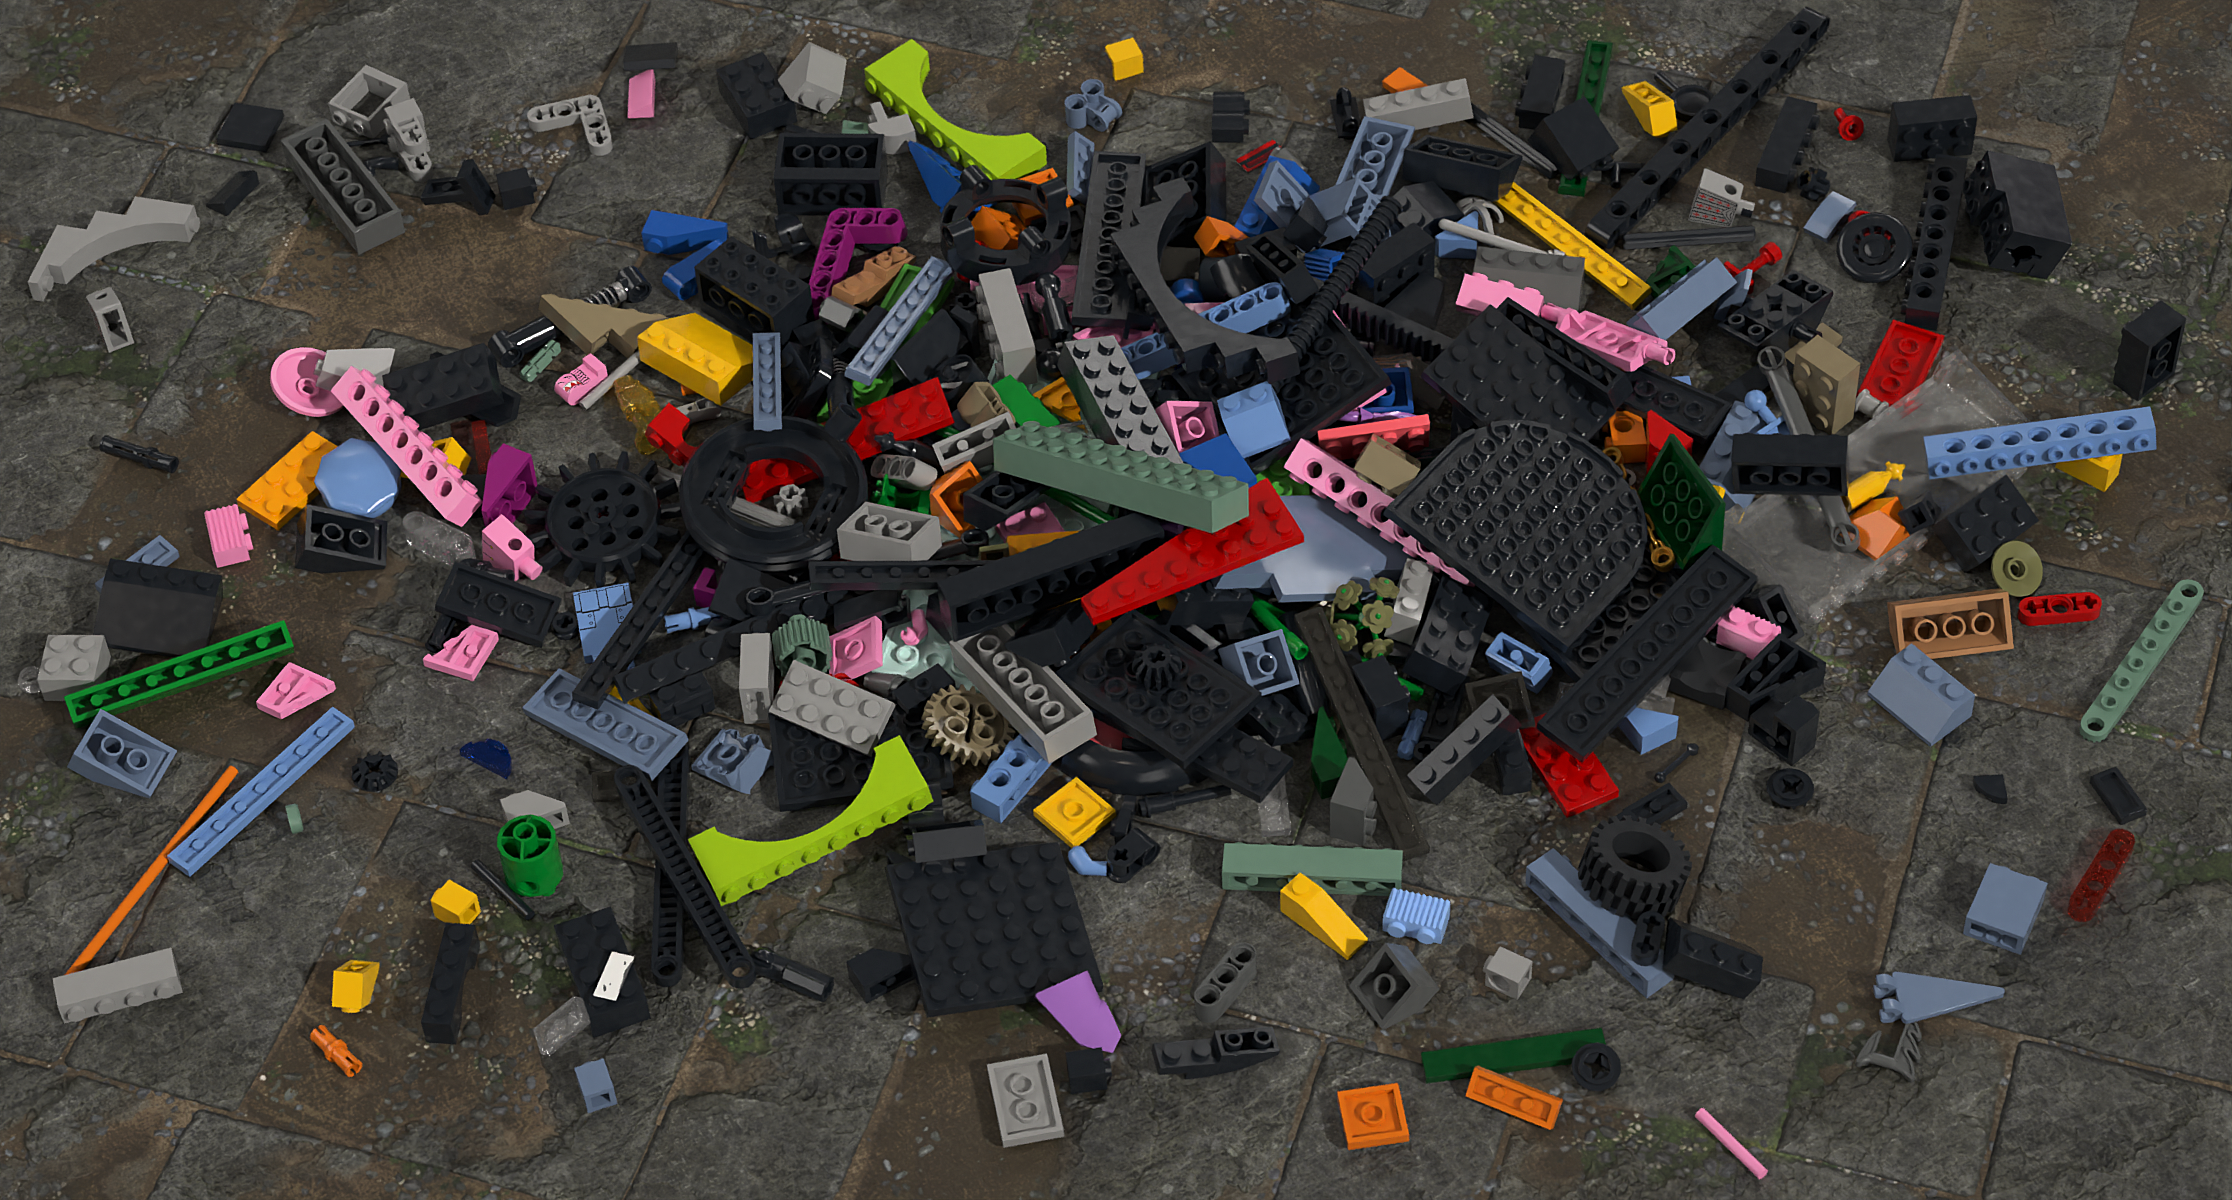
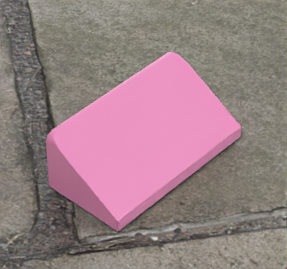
(641, 95)

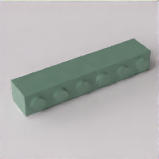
(1333, 869)

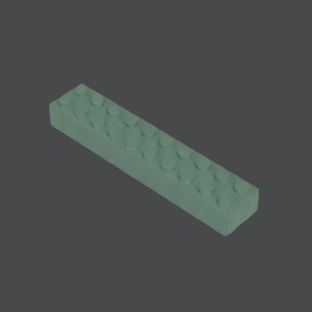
(1121, 476)

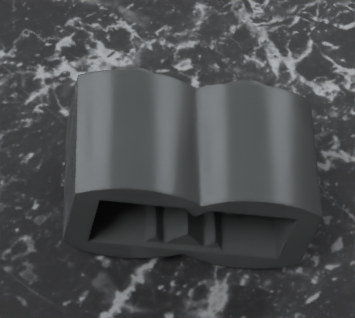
(840, 314)

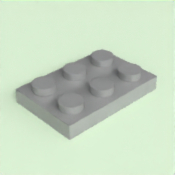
(1025, 1100)

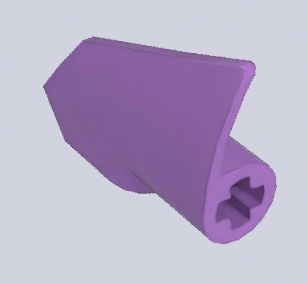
(1081, 1012)

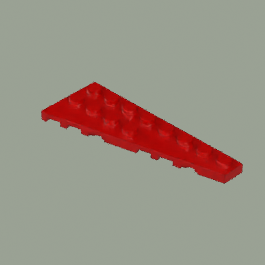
(1198, 556)

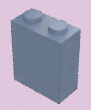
(2005, 908)

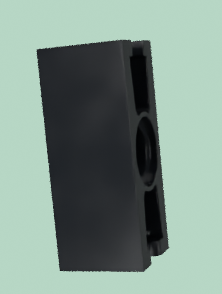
(884, 604)

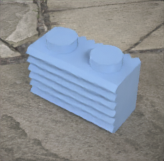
(1416, 916)

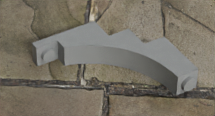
(76, 248)

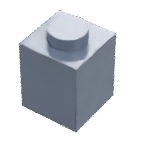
(595, 1085)

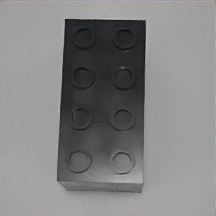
(829, 172)
(752, 293)

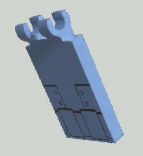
(599, 616)

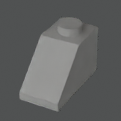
(535, 804)

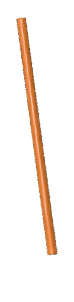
(153, 871)

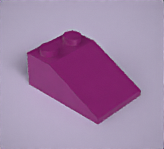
(508, 484)

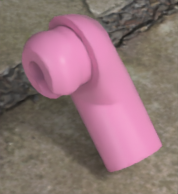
(919, 629)

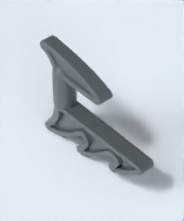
(1902, 1061)

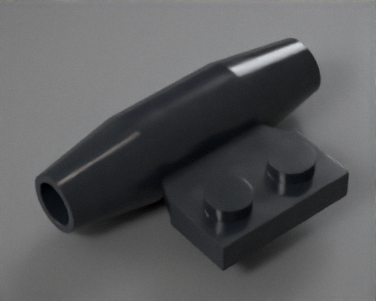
(1310, 691)

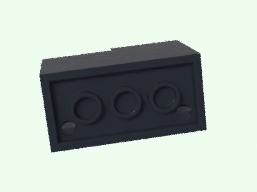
(2018, 213)

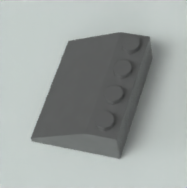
(1554, 276)

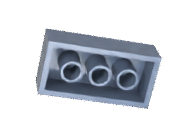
(1683, 300)

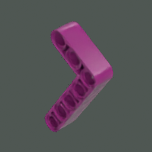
(841, 233)

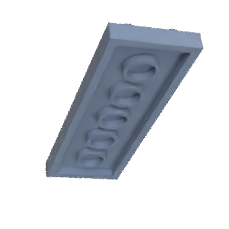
(612, 730)

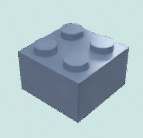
(1261, 662)

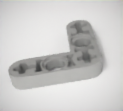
(584, 116)

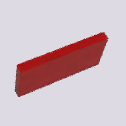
(1901, 362)

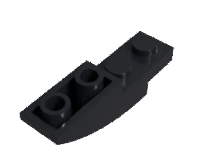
(1216, 1055)

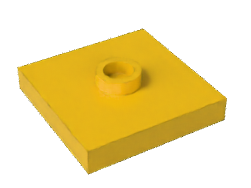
(1074, 813)

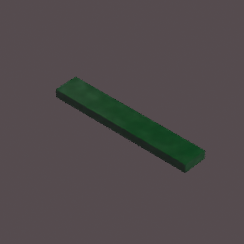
(1507, 1055)

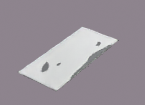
(613, 976)

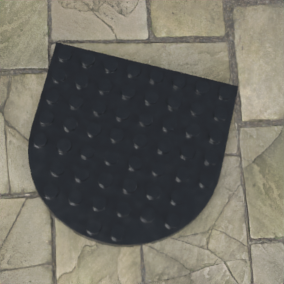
(1530, 523)

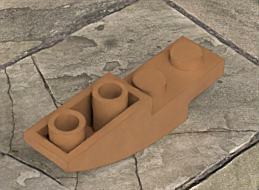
(875, 279)

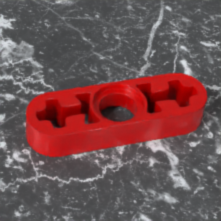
(2080, 614)

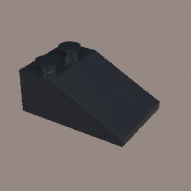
(339, 541)

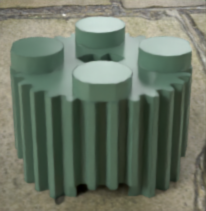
(804, 642)

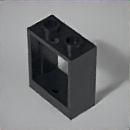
(947, 841)

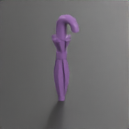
(1363, 416)

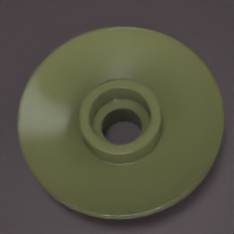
(2026, 567)

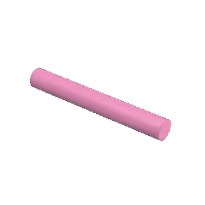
(1731, 1143)

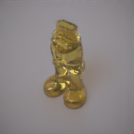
(636, 403)

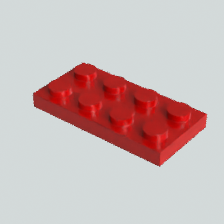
(1570, 782)

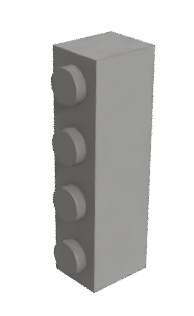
(1423, 105)
(117, 985)

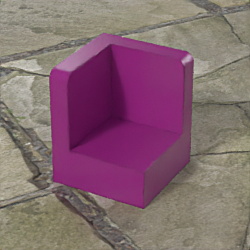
(705, 588)

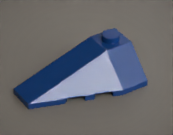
(939, 177)

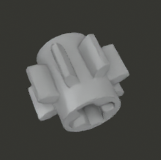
(791, 501)

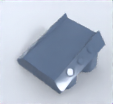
(734, 760)

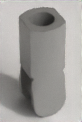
(700, 410)

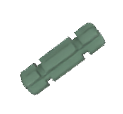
(540, 361)

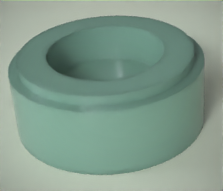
(294, 818)

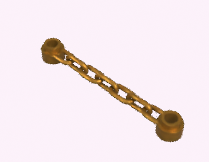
(1660, 553)

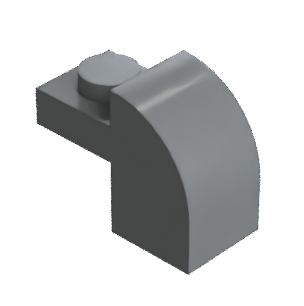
(896, 130)

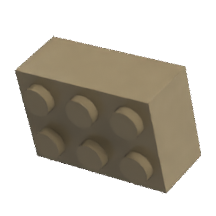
(1826, 384)
(1386, 466)

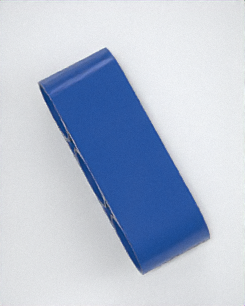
(681, 277)

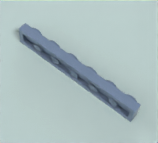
(767, 381)

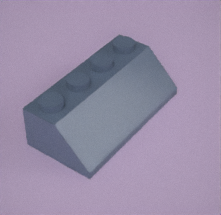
(1376, 154)
(1717, 461)

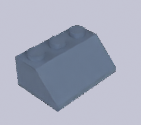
(1922, 695)

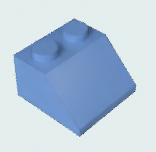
(1254, 419)

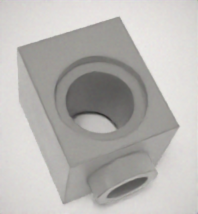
(1507, 972)

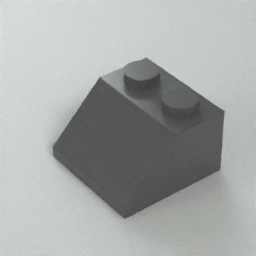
(1352, 806)
(1393, 985)

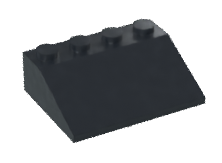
(1205, 175)
(157, 608)

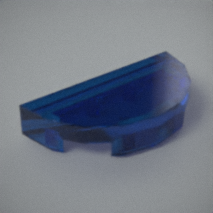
(490, 755)

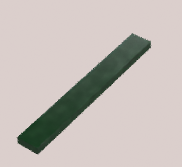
(1592, 86)

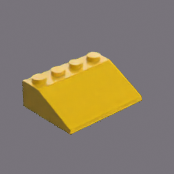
(698, 355)

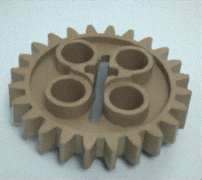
(948, 721)

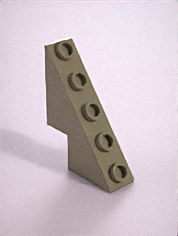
(596, 324)

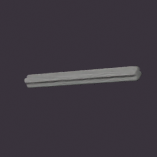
(740, 507)

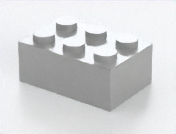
(888, 535)

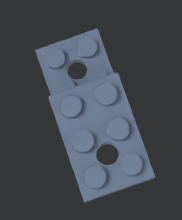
(1342, 206)

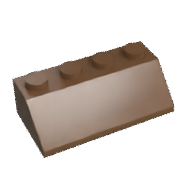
(1953, 623)

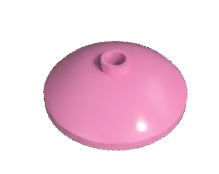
(294, 376)

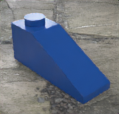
(679, 233)

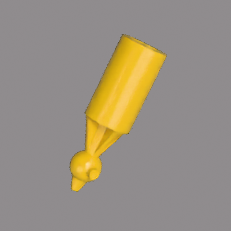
(1871, 485)

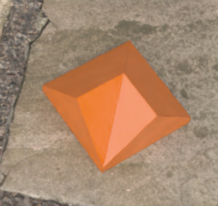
(947, 497)
(1879, 526)

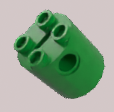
(530, 856)

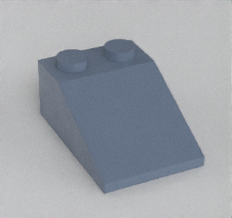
(121, 756)

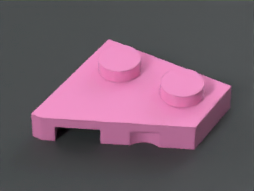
(464, 654)
(293, 690)

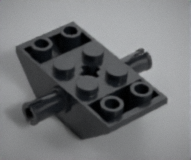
(1780, 314)

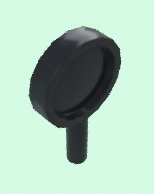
(1687, 98)

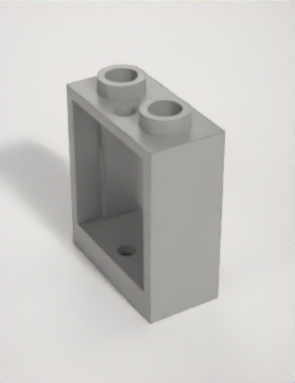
(367, 81)
(756, 677)

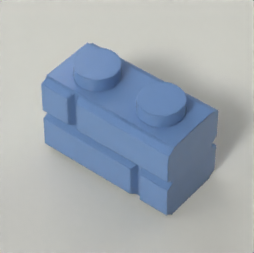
(1511, 656)

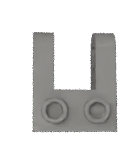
(409, 138)

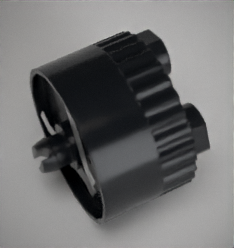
(956, 378)

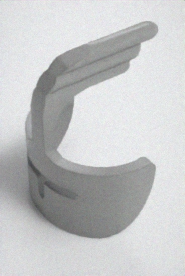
(1478, 203)

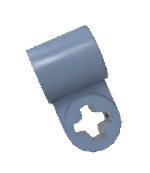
(1091, 107)

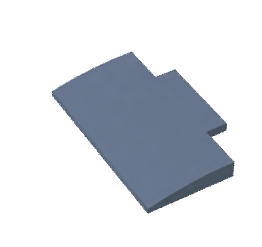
(1332, 555)

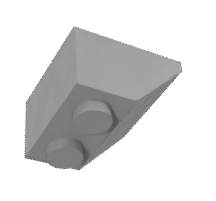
(815, 78)

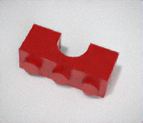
(666, 433)

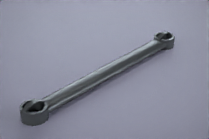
(1797, 424)

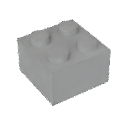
(72, 664)

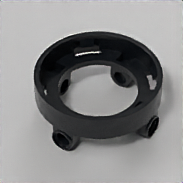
(1035, 251)

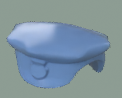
(358, 478)

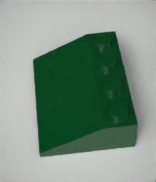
(1682, 504)

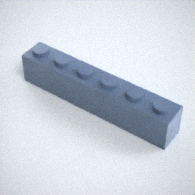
(1610, 935)

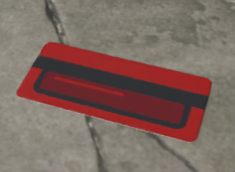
(1258, 156)

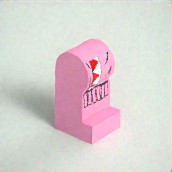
(581, 381)

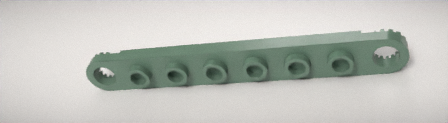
(2141, 660)

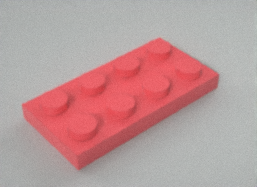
(1349, 441)

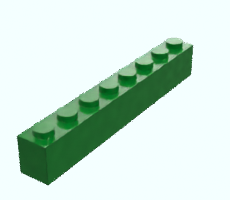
(180, 673)

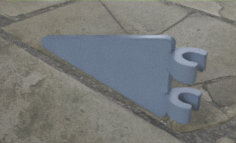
(1926, 996)

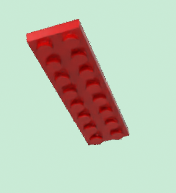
(906, 414)

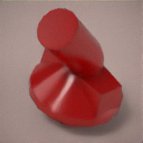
(1850, 126)

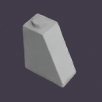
(337, 362)

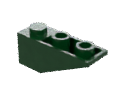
(1327, 756)

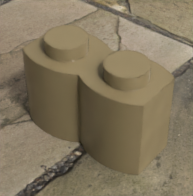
(981, 404)

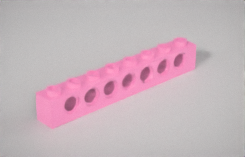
(407, 446)
(1301, 465)

